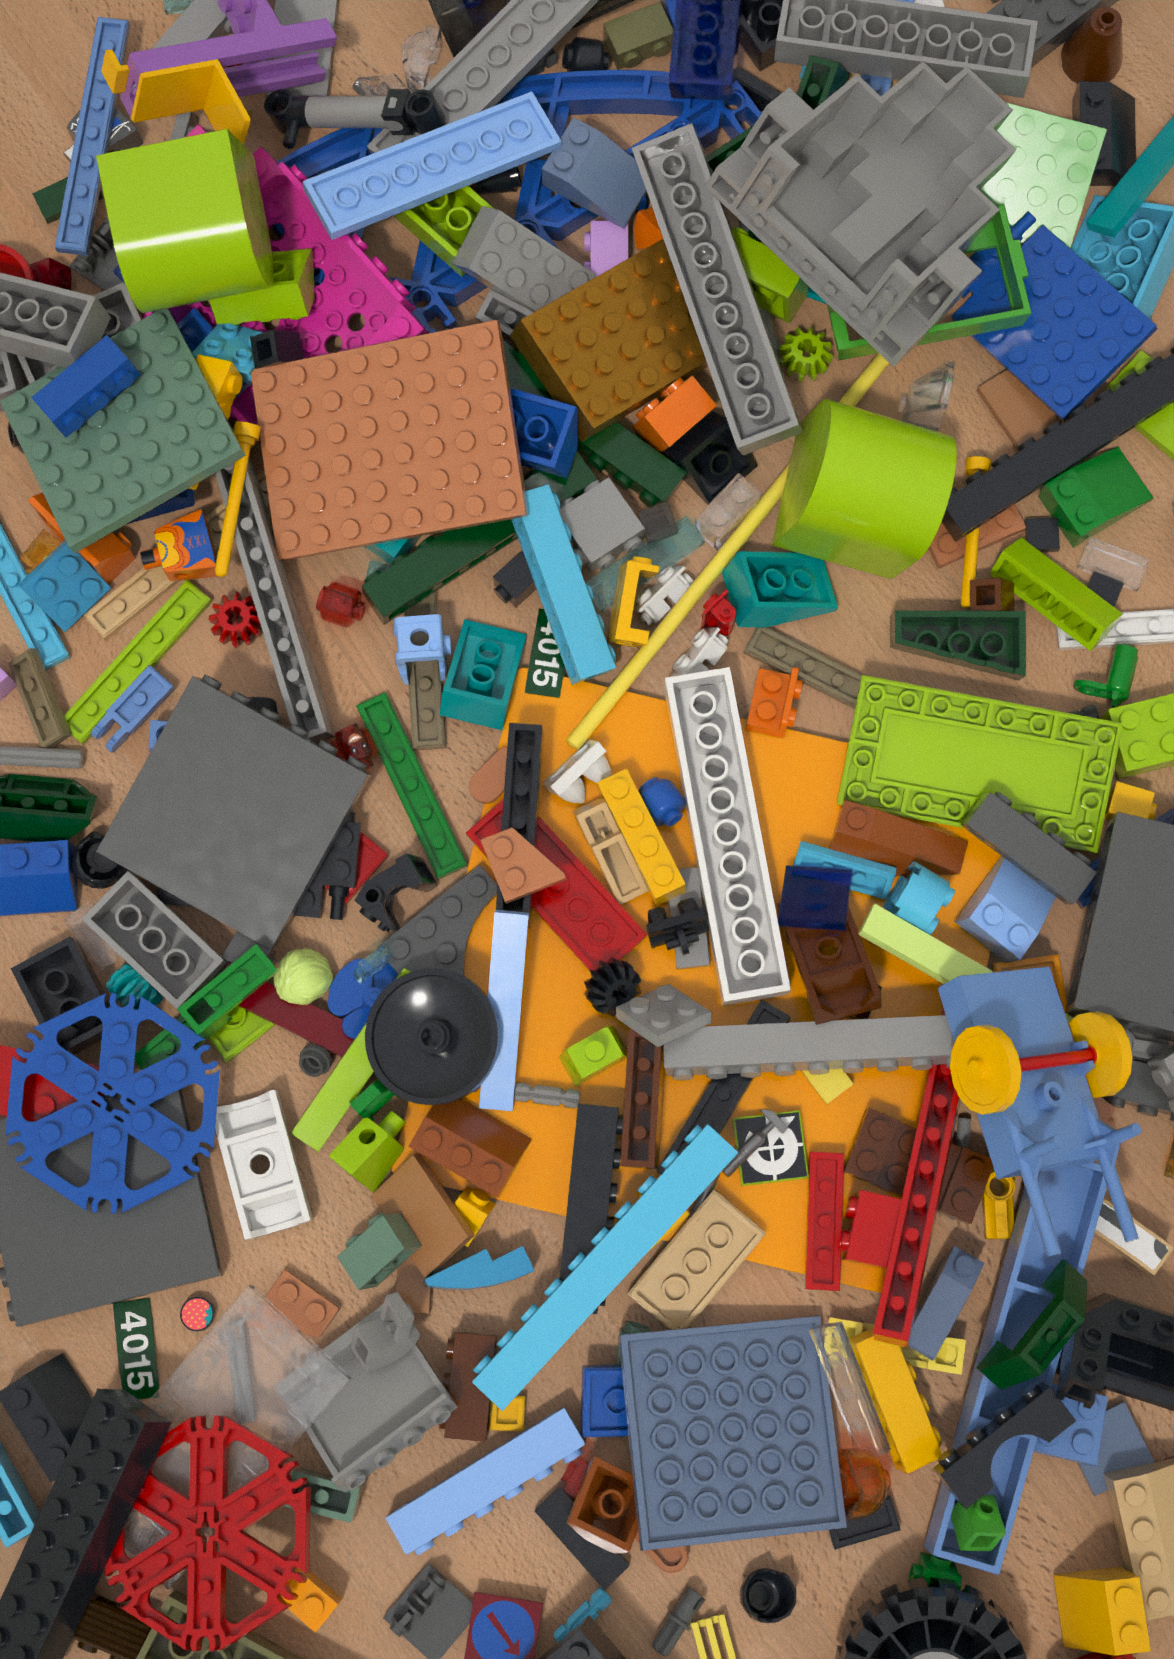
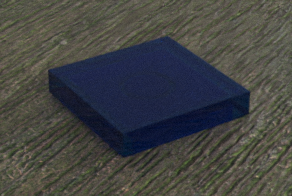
(815, 898)

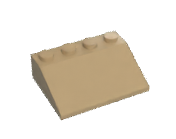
(1144, 1525)

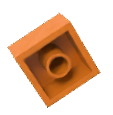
(667, 420)

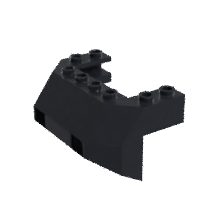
(1119, 1350)

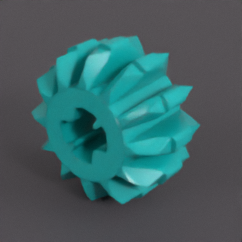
(129, 981)

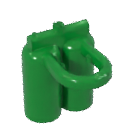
(1119, 677)

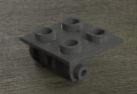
(100, 260)
(430, 1613)

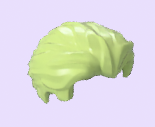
(303, 976)

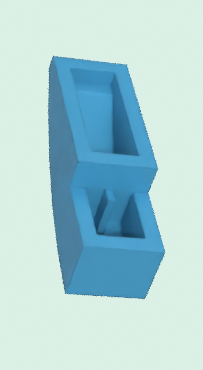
(482, 1272)

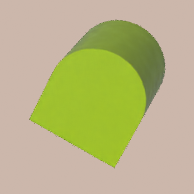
(187, 220)
(864, 489)

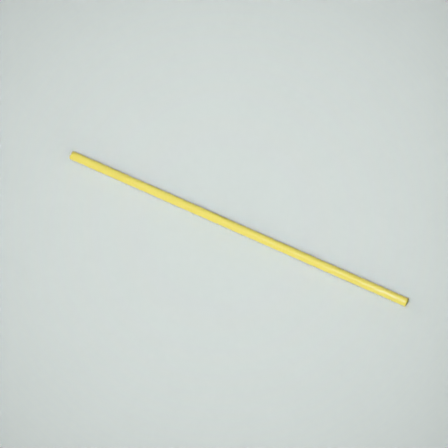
(706, 578)

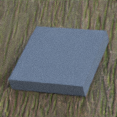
(1119, 1448)

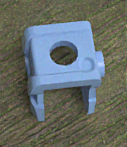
(435, 649)

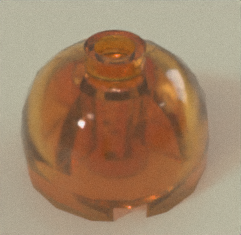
(863, 1482)

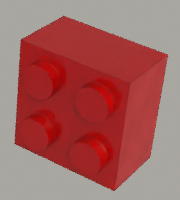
(870, 1228)

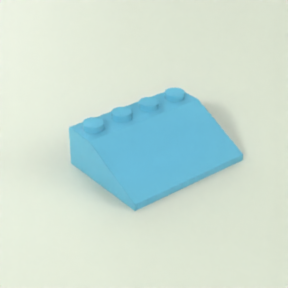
(1138, 256)

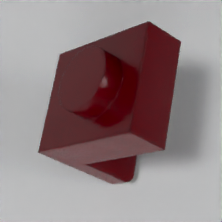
(52, 273)

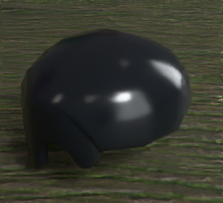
(768, 1595)

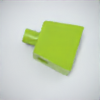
(593, 1055)
(370, 1150)

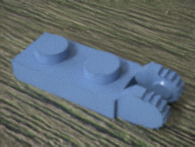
(133, 707)

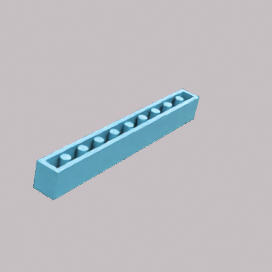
(604, 1266)

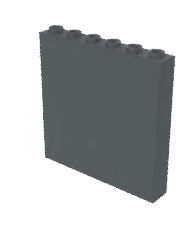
(234, 811)
(79, 1260)

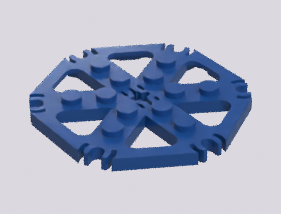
(109, 1134)

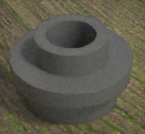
(314, 1060)

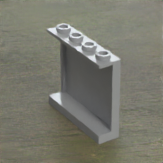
(376, 1411)

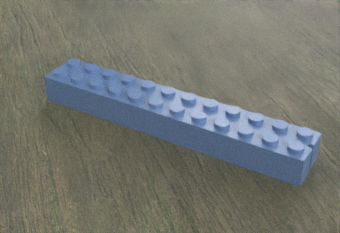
(1074, 1206)

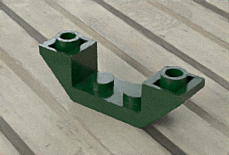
(1045, 1336)

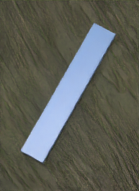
(506, 993)

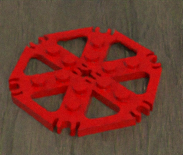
(237, 1549)

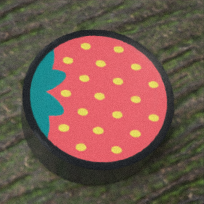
(197, 1314)

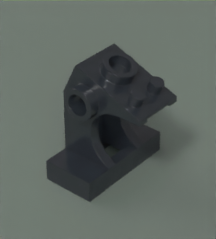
(407, 872)

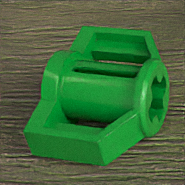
(371, 1100)

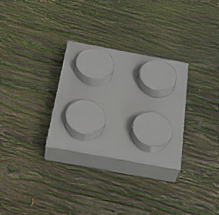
(663, 1015)

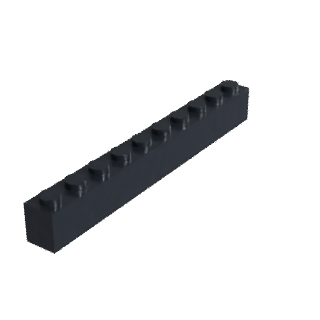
(1060, 448)

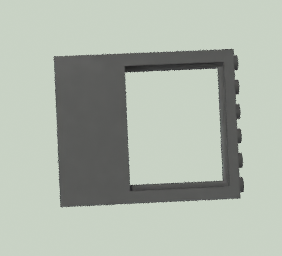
(1129, 930)

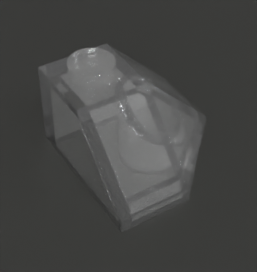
(928, 397)

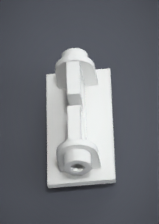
(651, 600)
(705, 647)

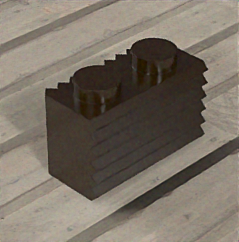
(110, 1629)

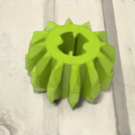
(793, 354)

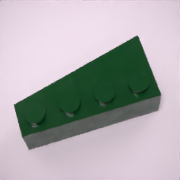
(970, 639)

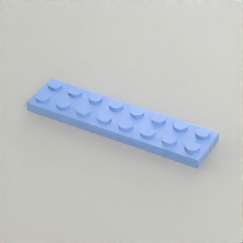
(431, 165)

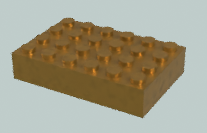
(614, 340)

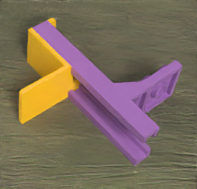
(192, 76)

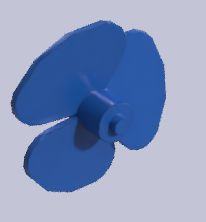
(356, 999)

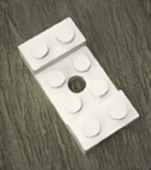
(270, 1199)

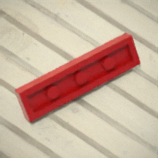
(824, 1221)

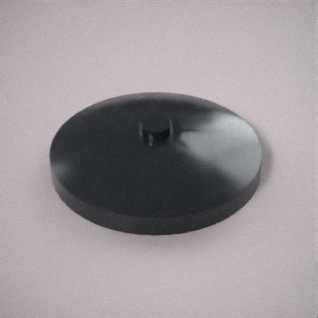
(432, 1036)

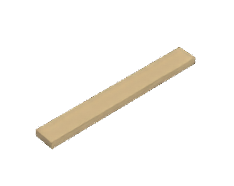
(149, 585)

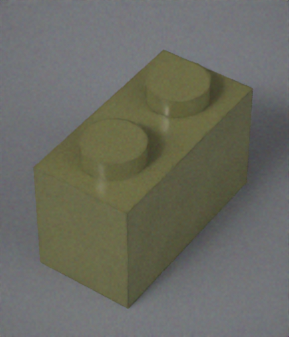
(638, 36)

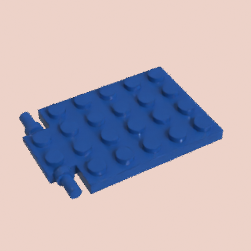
(1076, 324)

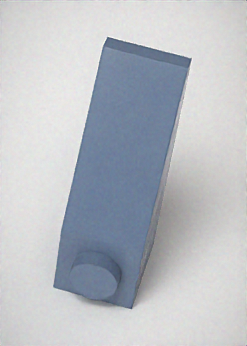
(944, 1301)

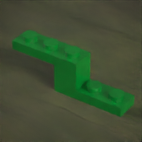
(211, 1005)

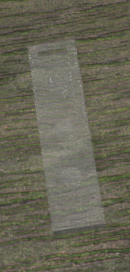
(849, 1388)

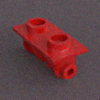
(719, 613)

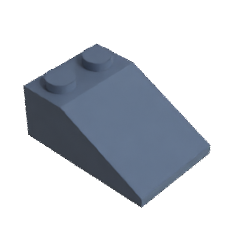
(595, 174)

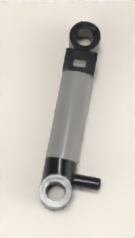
(397, 112)

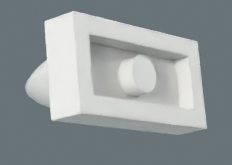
(587, 761)

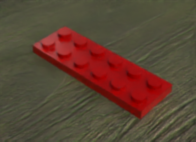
(577, 908)

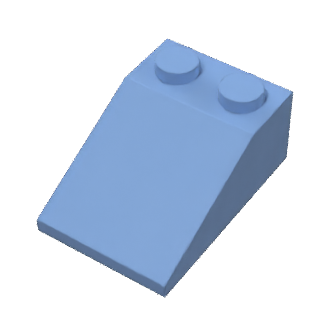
(1006, 911)

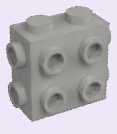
(601, 524)

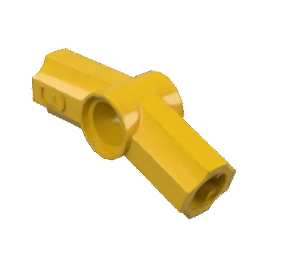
(998, 1211)

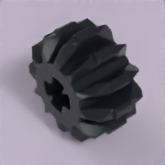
(612, 985)

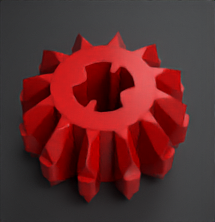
(237, 632)

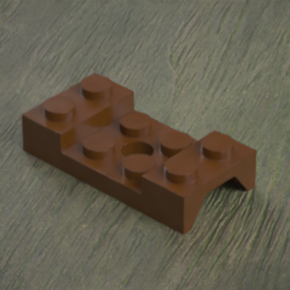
(835, 983)
(883, 1156)

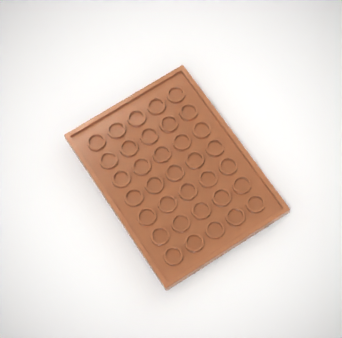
(389, 441)

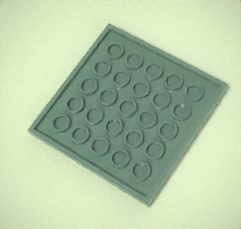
(137, 448)

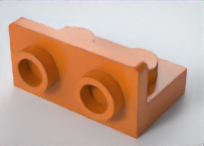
(772, 702)

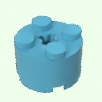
(919, 897)

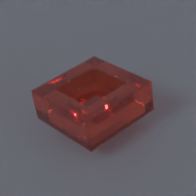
(574, 1476)

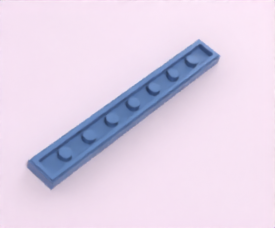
(90, 140)

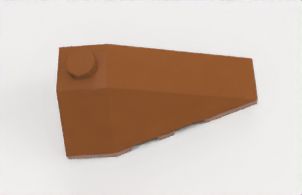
(895, 841)

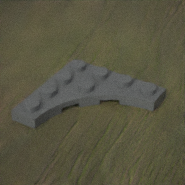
(441, 931)

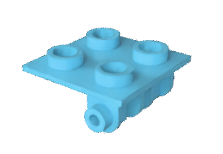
(230, 344)

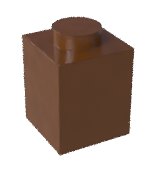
(991, 595)

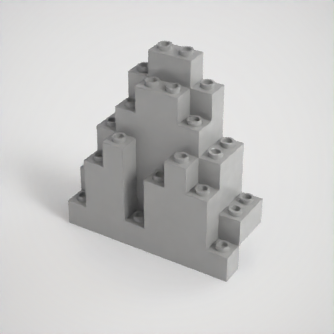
(874, 196)

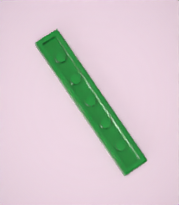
(412, 786)

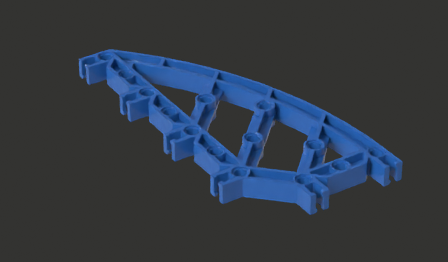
(536, 209)

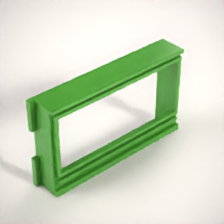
(1013, 269)

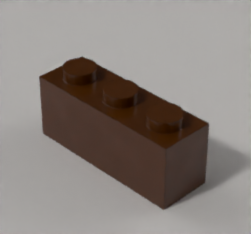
(473, 1410)

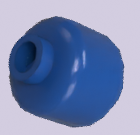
(662, 801)

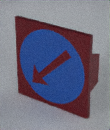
(503, 1627)

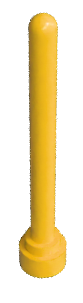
(247, 436)
(972, 465)

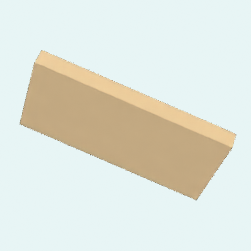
(696, 1262)

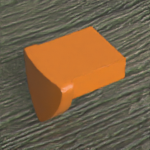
(646, 229)

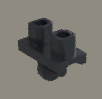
(677, 930)

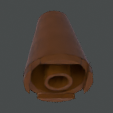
(1094, 48)

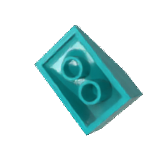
(777, 588)
(482, 674)

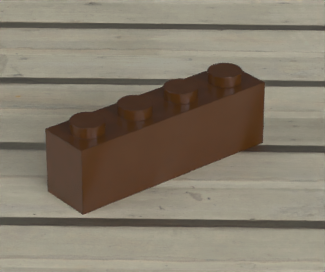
(642, 1103)

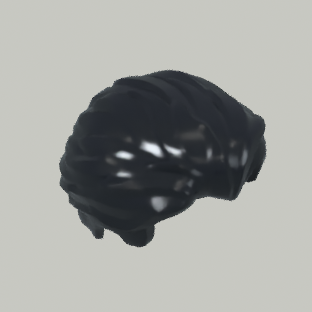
(92, 867)

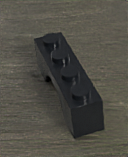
(968, 1468)

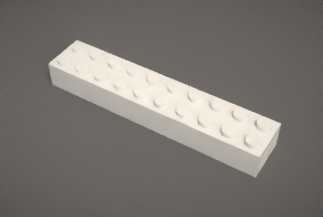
(726, 836)

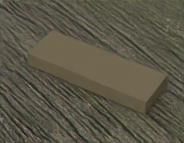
(39, 698)

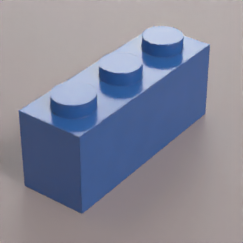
(86, 386)

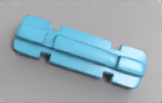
(599, 1601)

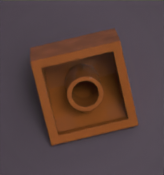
(605, 1507)

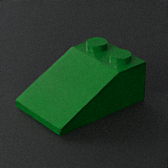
(1094, 495)

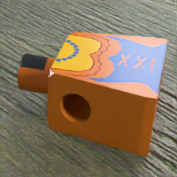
(183, 549)

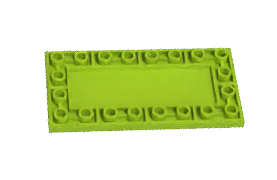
(939, 750)

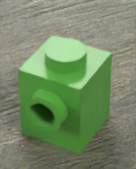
(978, 1525)

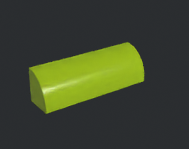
(1056, 593)

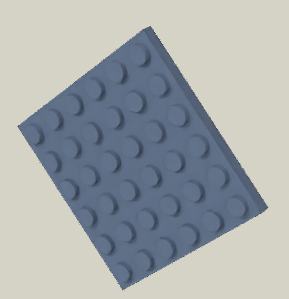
(730, 1433)

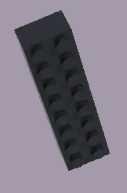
(79, 1525)

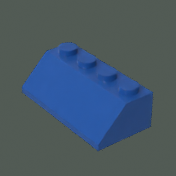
(545, 432)
(37, 878)

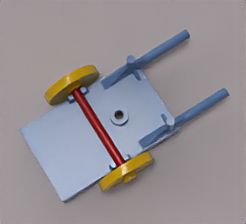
(1037, 1081)

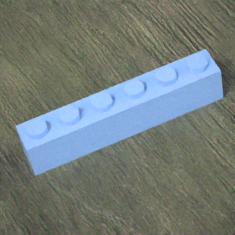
(485, 1481)

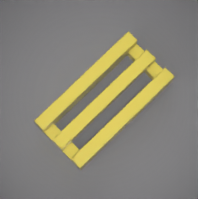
(708, 1622)

